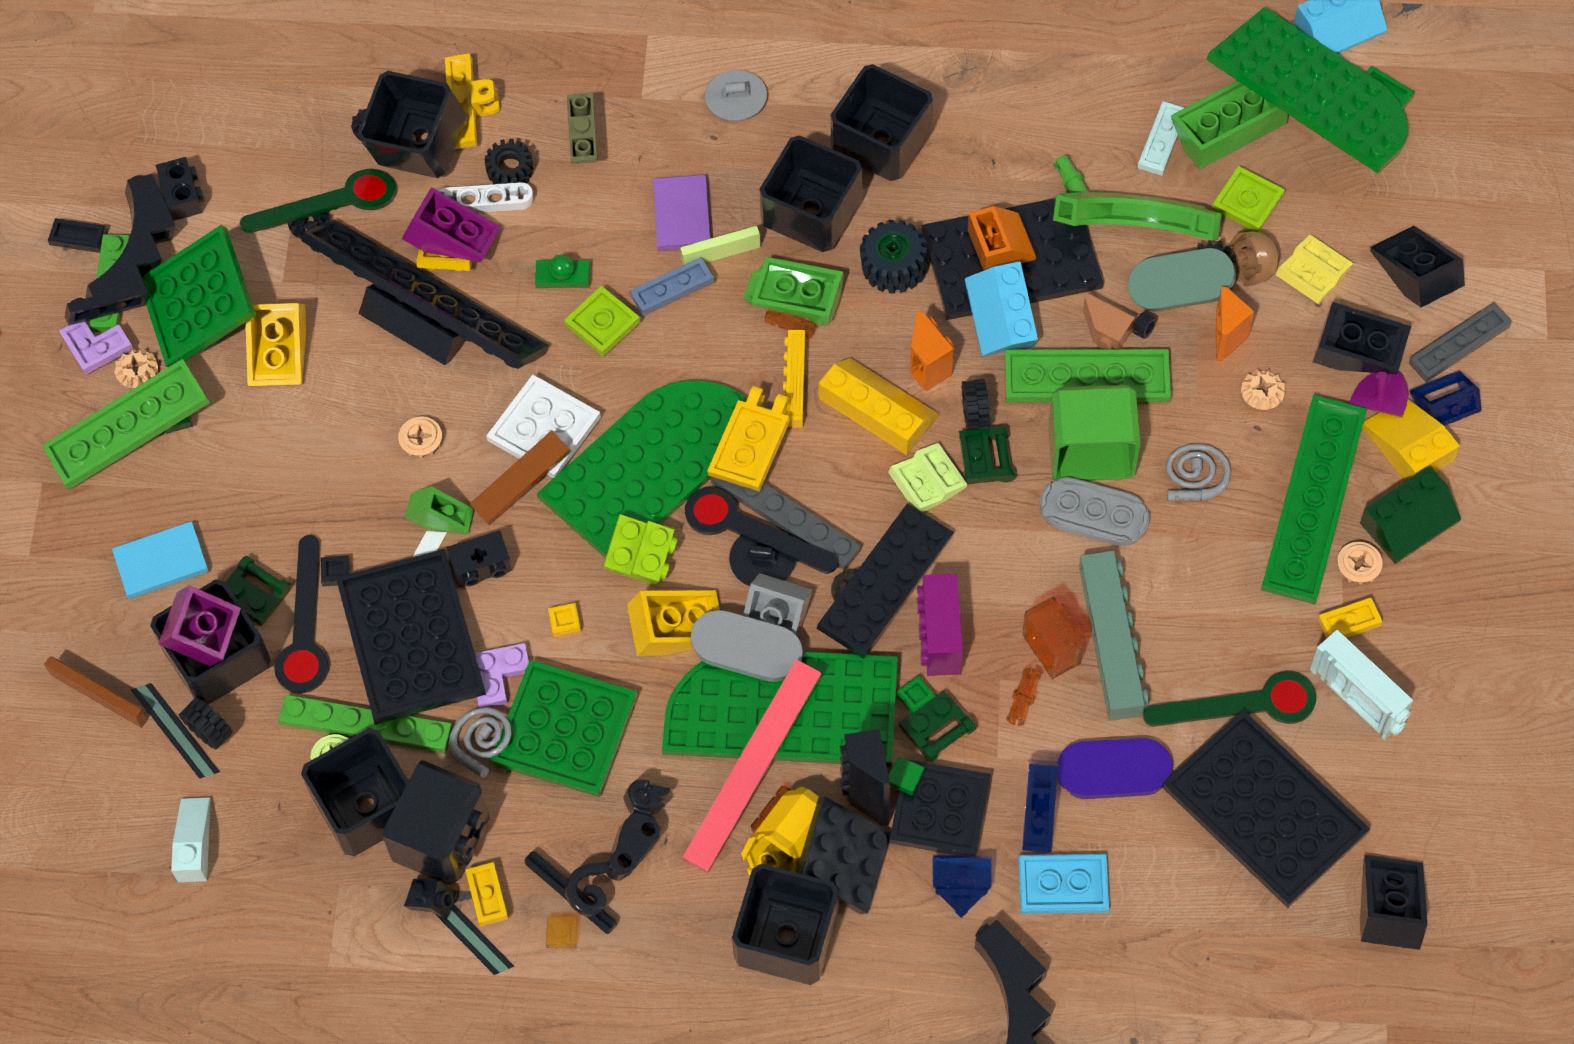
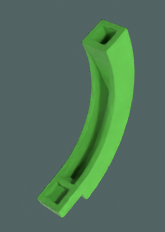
(1136, 210)

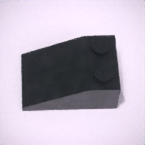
(1420, 266)
(1360, 341)
(1393, 902)

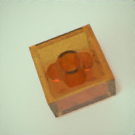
(1053, 637)

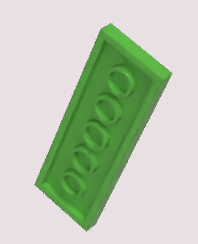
(1036, 374)
(125, 424)

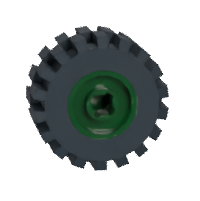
(894, 256)

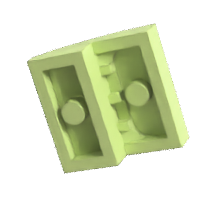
(927, 478)

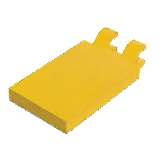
(750, 441)

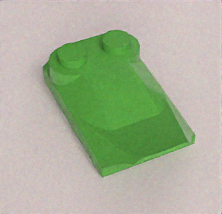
(796, 289)

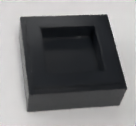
(334, 567)

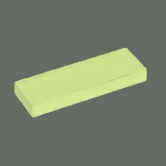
(722, 246)

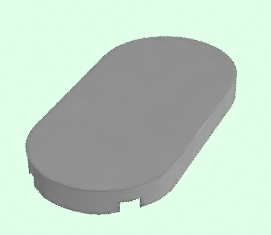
(1094, 511)
(745, 645)

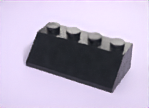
(865, 774)

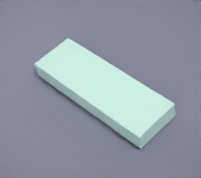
(1160, 141)

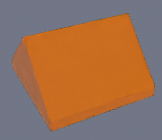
(1232, 323)

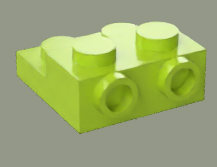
(640, 550)

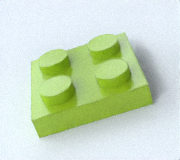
(1248, 199)
(602, 321)

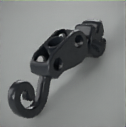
(629, 845)

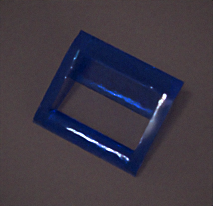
(1450, 406)

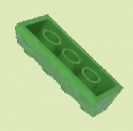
(1225, 123)

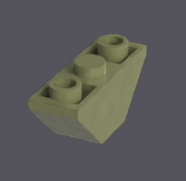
(582, 128)

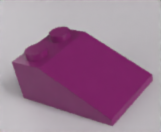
(450, 229)

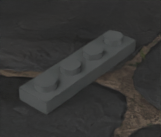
(1460, 342)

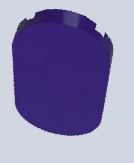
(1114, 768)

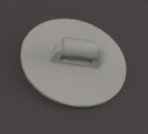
(735, 95)

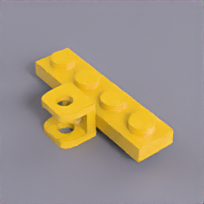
(468, 92)

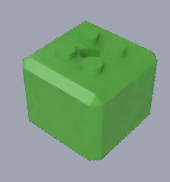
(1094, 433)

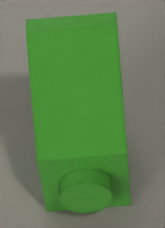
(438, 511)

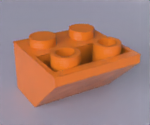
(999, 237)
(930, 353)

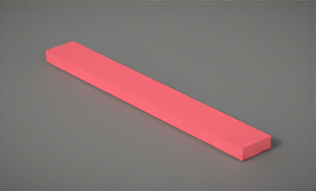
(751, 766)

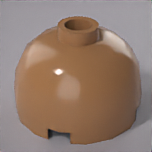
(1254, 257)

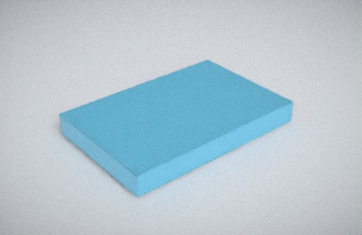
(160, 560)
(1063, 884)

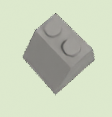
(777, 602)

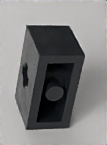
(487, 548)

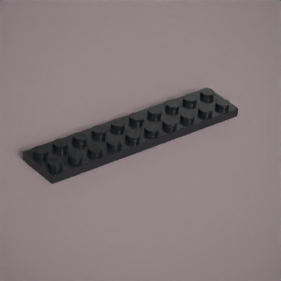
(425, 293)

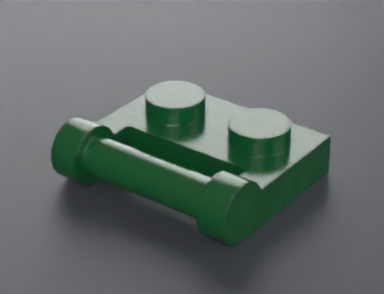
(977, 455)
(253, 600)
(932, 719)

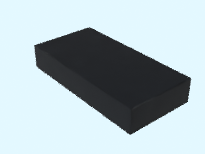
(77, 235)

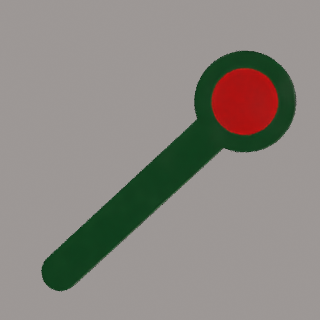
(363, 189)
(1284, 698)

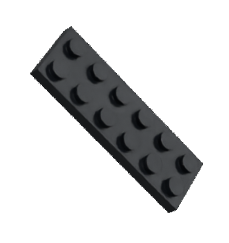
(885, 580)

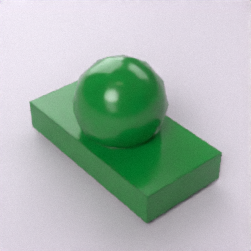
(562, 273)

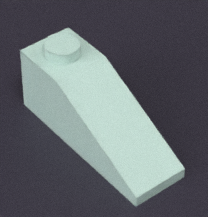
(191, 840)

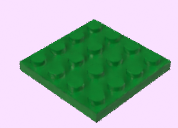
(197, 296)
(565, 728)

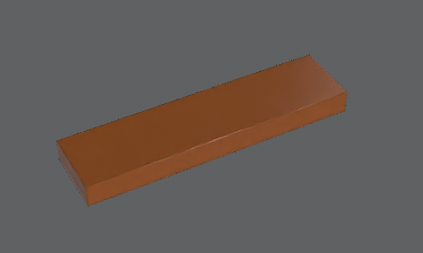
(520, 477)
(96, 691)

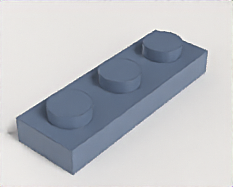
(671, 286)

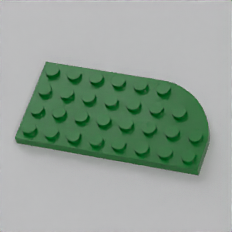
(1315, 87)
(643, 461)
(719, 709)

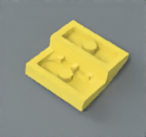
(1314, 269)

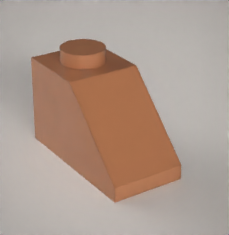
(1106, 323)

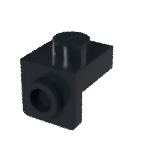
(430, 897)

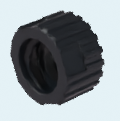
(1144, 325)

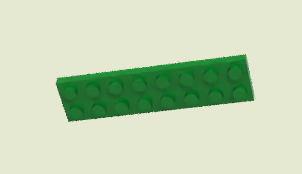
(1314, 500)

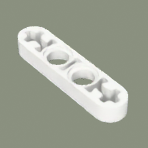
(482, 193)

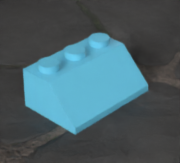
(1341, 22)
(1001, 309)

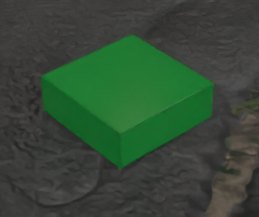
(915, 694)
(905, 775)

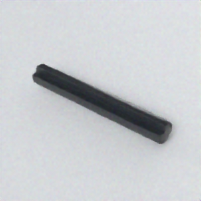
(558, 882)

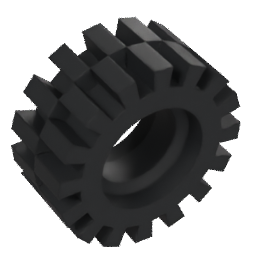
(504, 152)
(975, 404)
(205, 723)

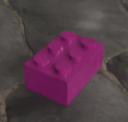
(940, 625)

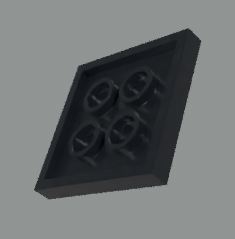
(943, 811)
(844, 851)

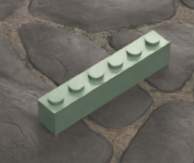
(1112, 636)

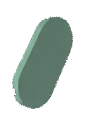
(1181, 279)

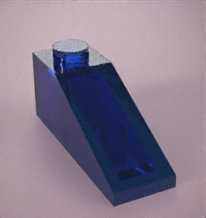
(1040, 805)

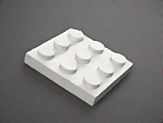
(538, 411)

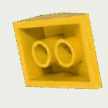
(276, 344)
(1412, 440)
(665, 619)

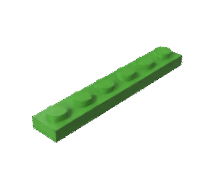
(352, 720)

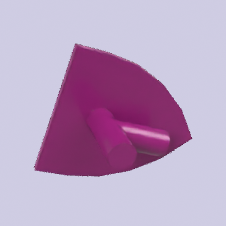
(1382, 393)

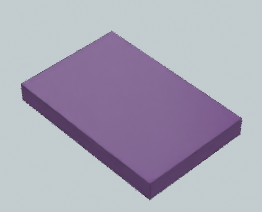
(681, 211)

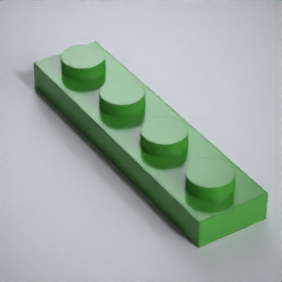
(111, 249)

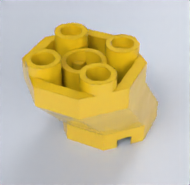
(783, 832)

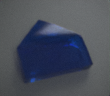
(962, 880)

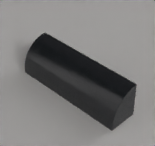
(410, 325)

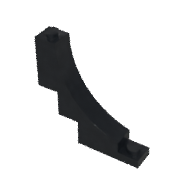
(122, 284)
(1017, 976)

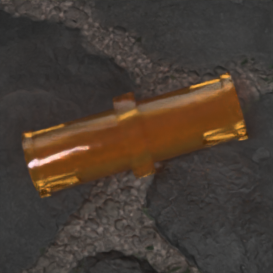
(1023, 697)

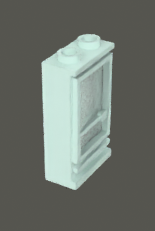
(1362, 685)

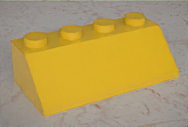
(876, 404)

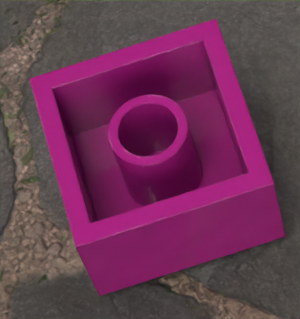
(199, 625)

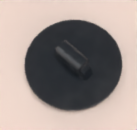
(750, 559)

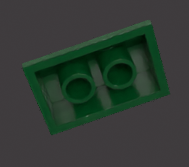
(1411, 515)

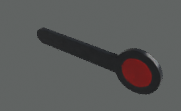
(715, 511)
(303, 664)

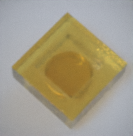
(561, 932)

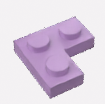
(94, 351)
(495, 666)

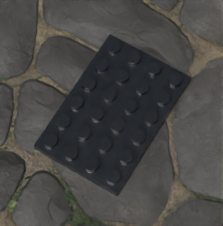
(1061, 268)
(410, 636)
(1265, 808)

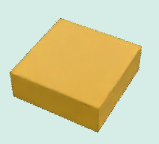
(564, 619)

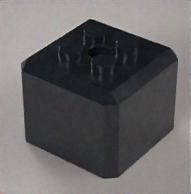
(884, 106)
(402, 110)
(807, 177)
(243, 659)
(344, 777)
(436, 823)
(781, 901)

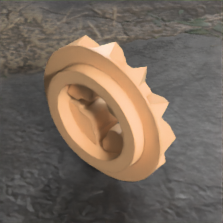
(147, 369)
(1257, 398)
(411, 430)
(1354, 552)

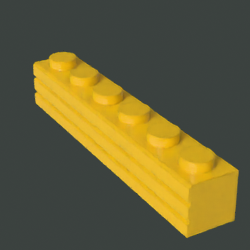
(795, 376)

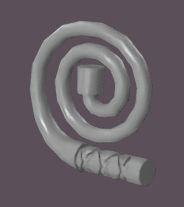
(1196, 468)
(484, 732)

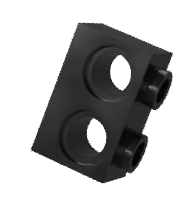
(178, 189)

